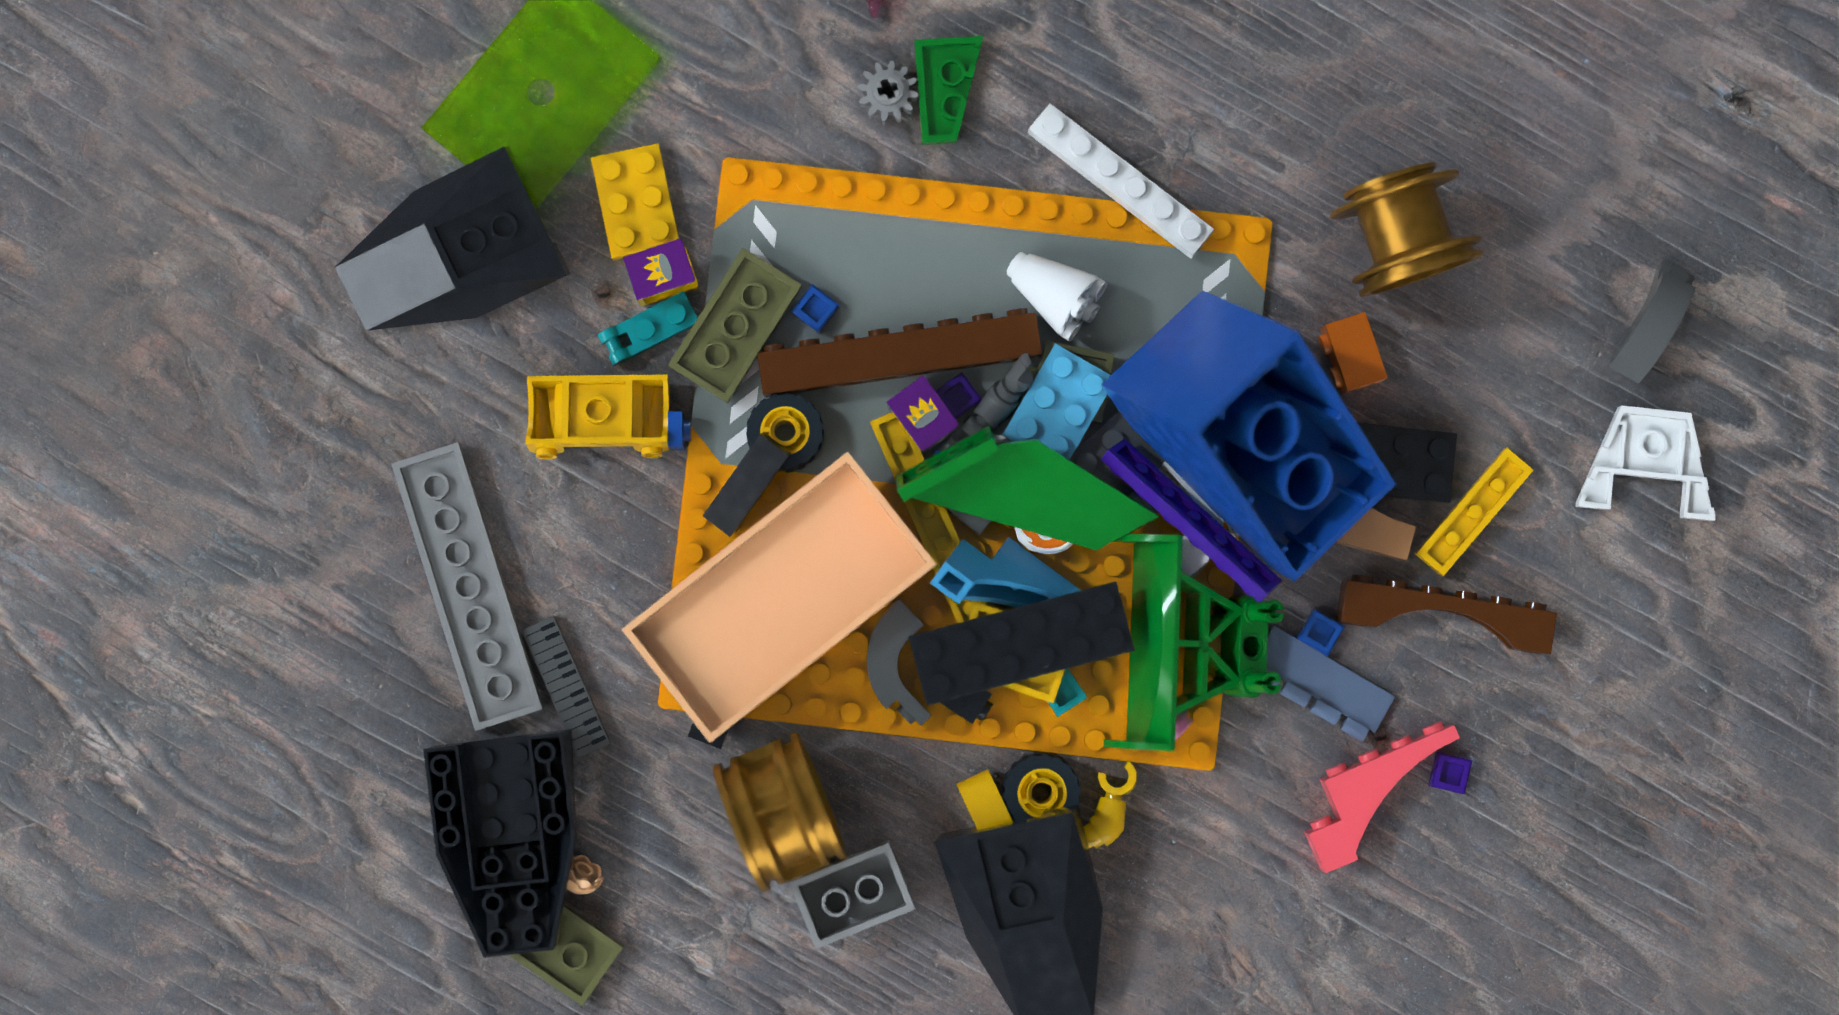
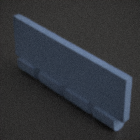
(1331, 684)

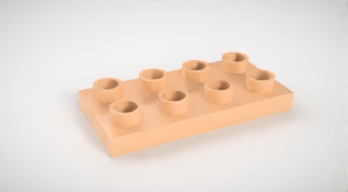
(779, 597)

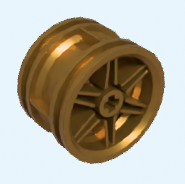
(779, 812)

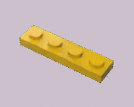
(1473, 512)

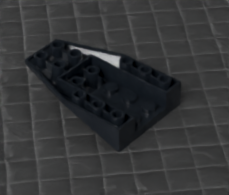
(453, 250)
(506, 834)
(1030, 909)

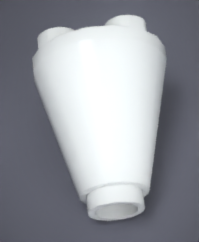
(1057, 292)

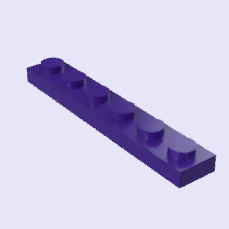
(1191, 520)

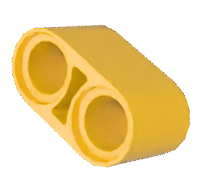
(984, 801)

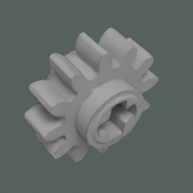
(881, 103)

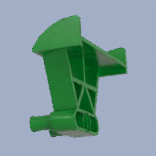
(1156, 644)

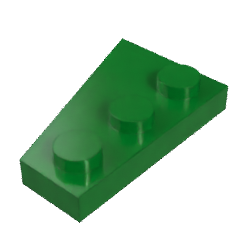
(943, 85)

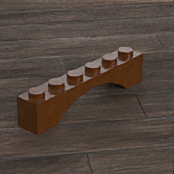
(1517, 627)

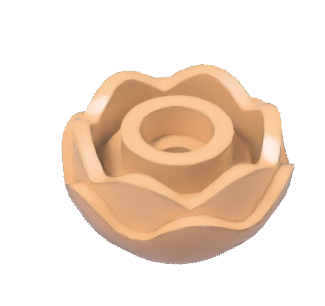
(584, 876)

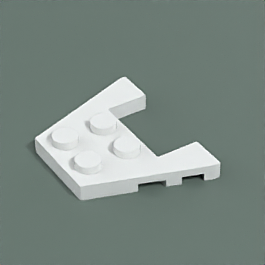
(1649, 446)

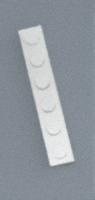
(1120, 181)

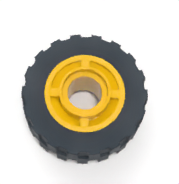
(794, 412)
(1039, 769)

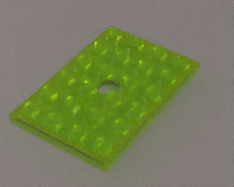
(593, 74)

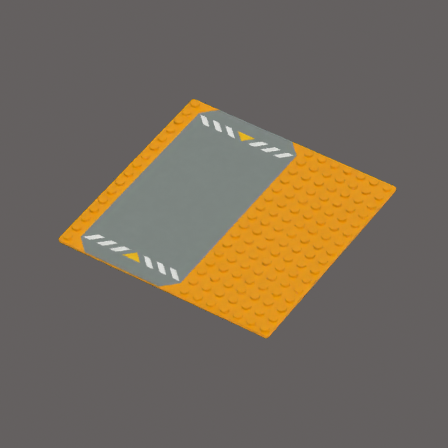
(926, 254)

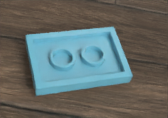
(1059, 402)

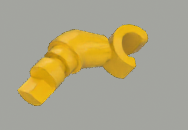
(1109, 815)

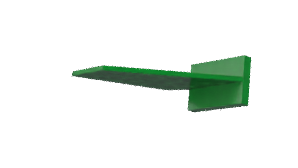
(1024, 488)

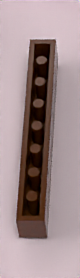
(899, 354)

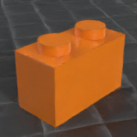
(1352, 353)

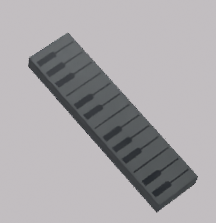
(566, 686)

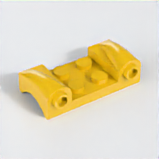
(598, 413)

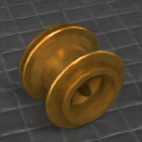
(1406, 228)

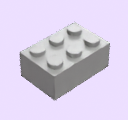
(852, 894)

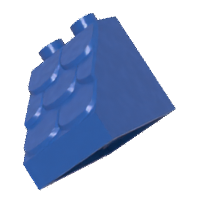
(1252, 429)

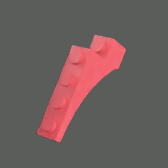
(1359, 790)

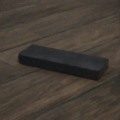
(746, 484)

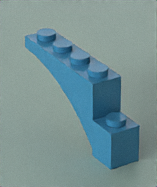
(1009, 579)

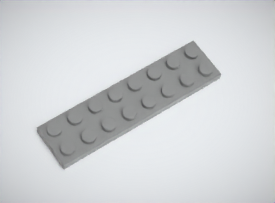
(467, 586)

